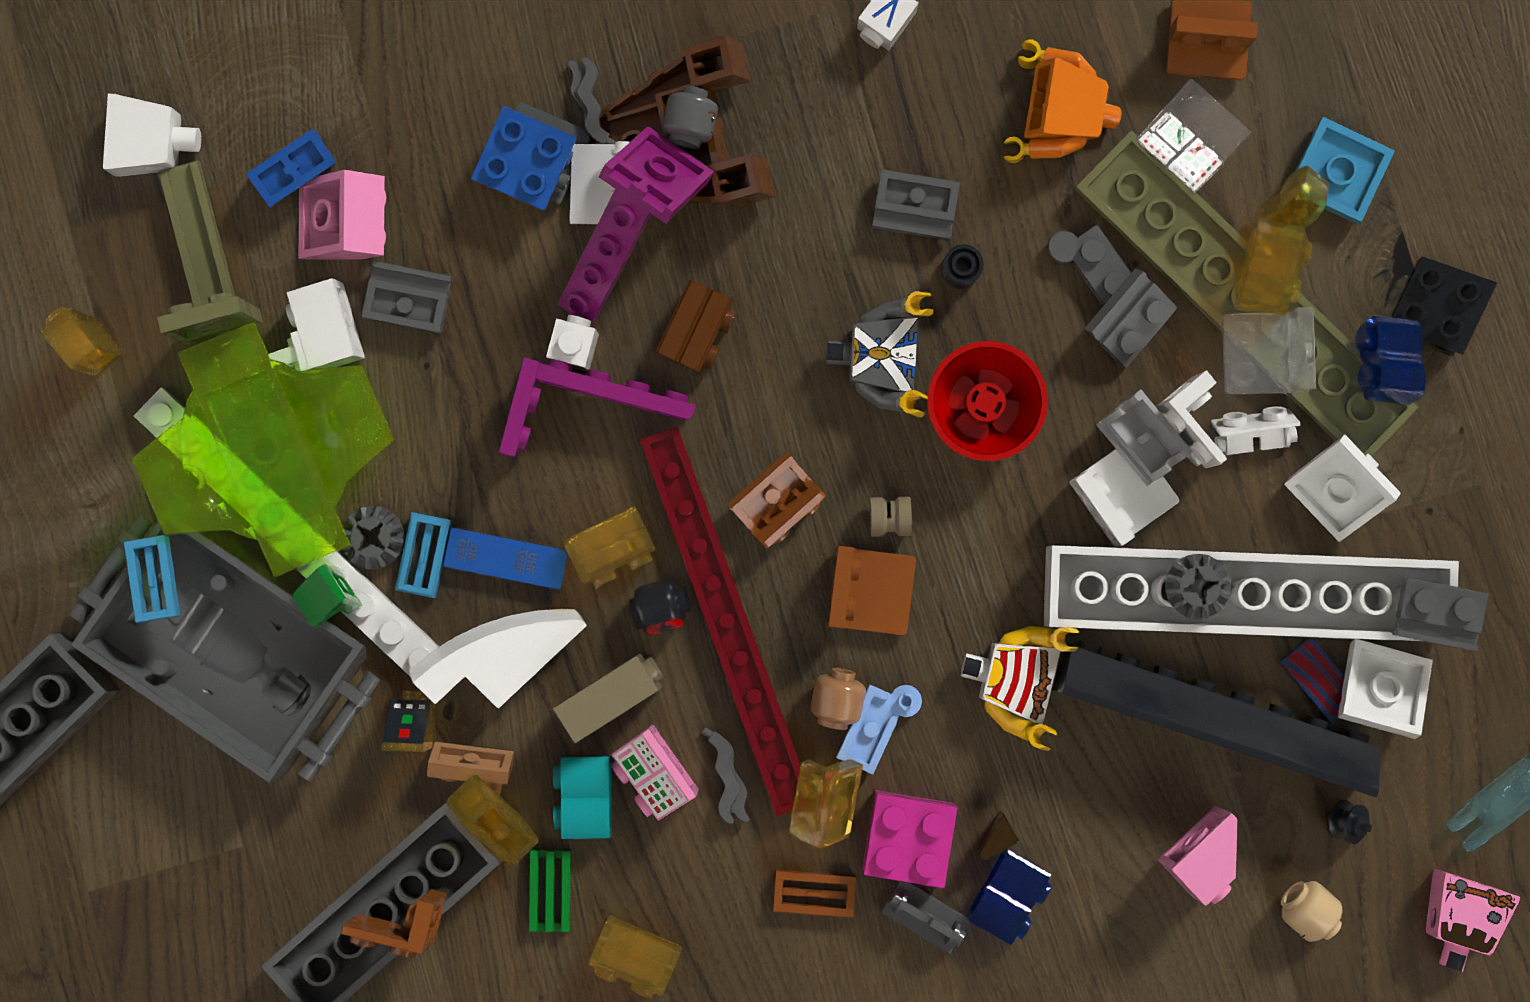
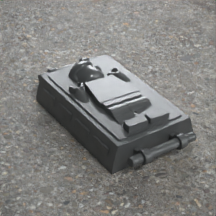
(235, 662)

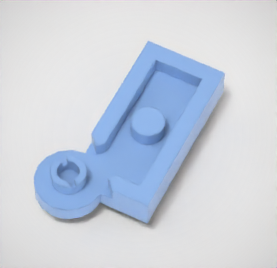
(879, 716)

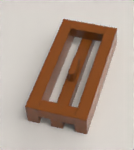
(849, 895)

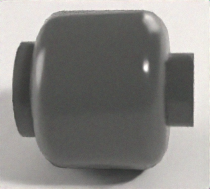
(690, 117)

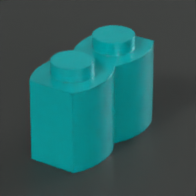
(584, 797)

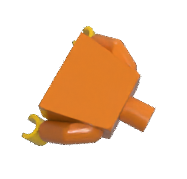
(1064, 104)

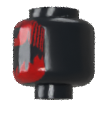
(659, 607)

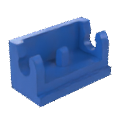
(291, 167)

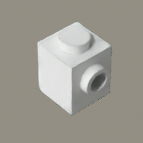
(573, 342)

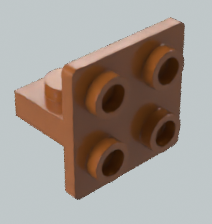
(1210, 38)

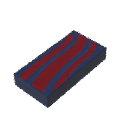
(1315, 677)

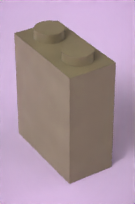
(609, 697)

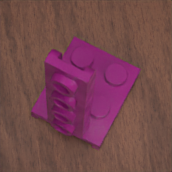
(648, 180)
(593, 384)

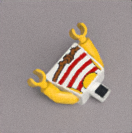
(1020, 679)

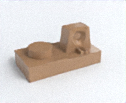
(460, 762)

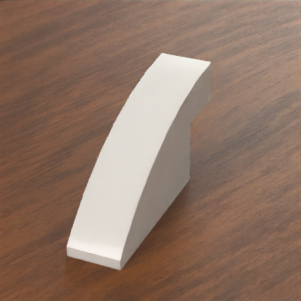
(497, 654)

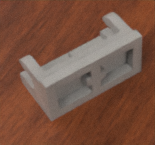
(1144, 437)

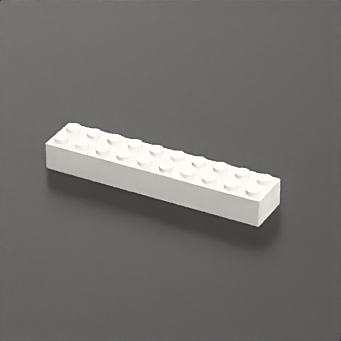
(1267, 592)

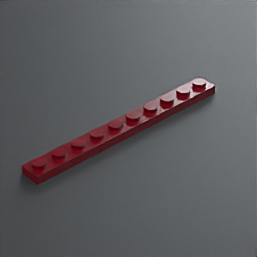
(724, 616)

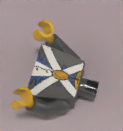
(884, 354)

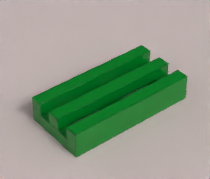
(549, 924)

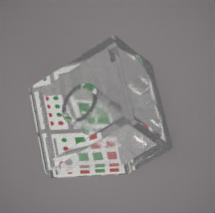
(1194, 135)

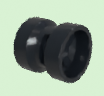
(956, 271)

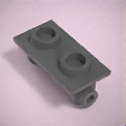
(926, 916)

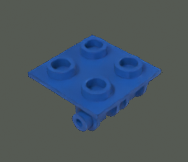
(524, 158)

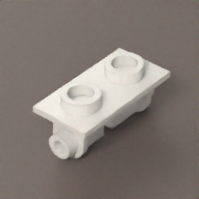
(1272, 426)

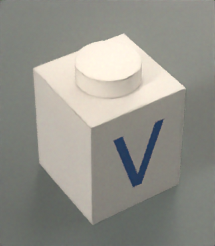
(885, 21)

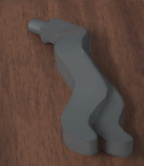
(582, 90)
(735, 791)

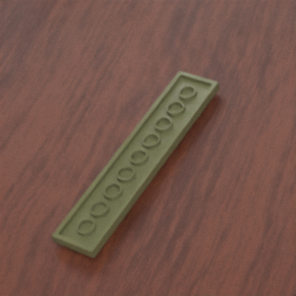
(1204, 262)

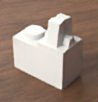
(324, 327)

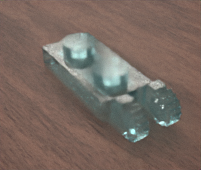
(1496, 805)

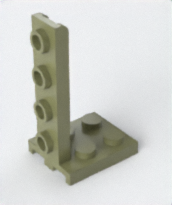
(204, 262)

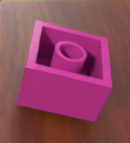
(909, 839)

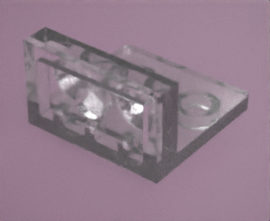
(1269, 352)

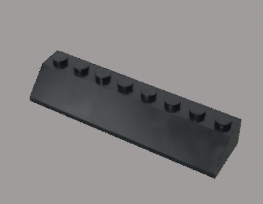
(1220, 719)

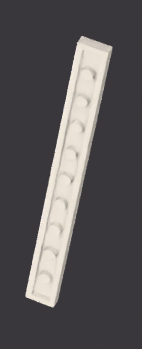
(378, 614)

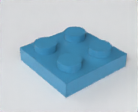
(1349, 164)

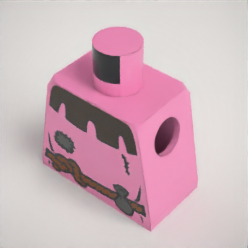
(1466, 916)

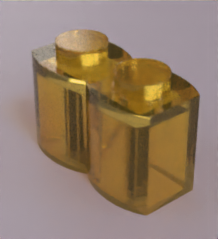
(1300, 199)

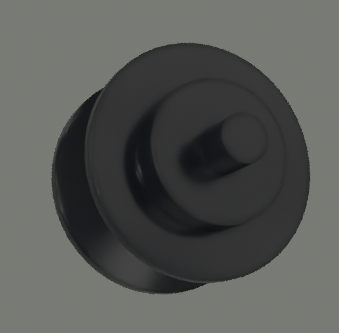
(1348, 822)

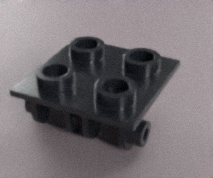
(1445, 304)

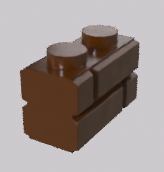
(696, 327)

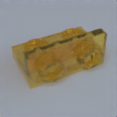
(825, 802)

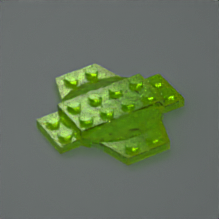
(263, 450)

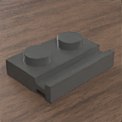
(915, 205)
(407, 297)
(1130, 318)
(1440, 614)

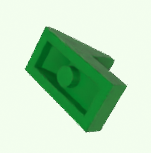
(325, 595)

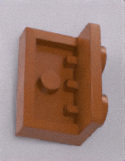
(777, 500)

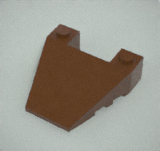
(713, 67)

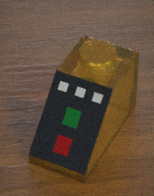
(410, 723)

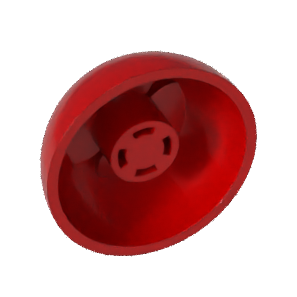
(1009, 395)

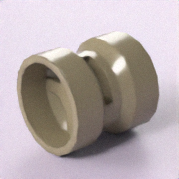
(899, 512)

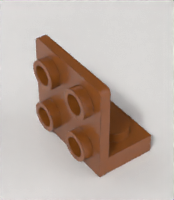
(871, 591)
(407, 939)

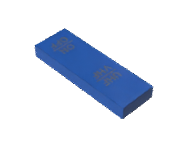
(506, 558)

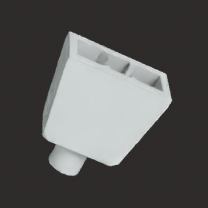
(144, 137)

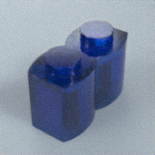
(1391, 360)
(1009, 895)

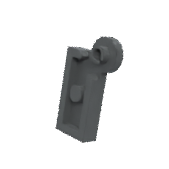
(1093, 259)

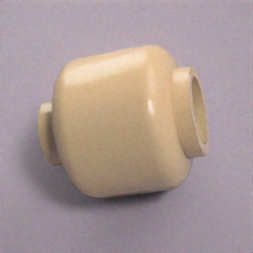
(1311, 911)

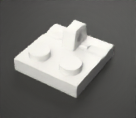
(1342, 488)
(1385, 688)

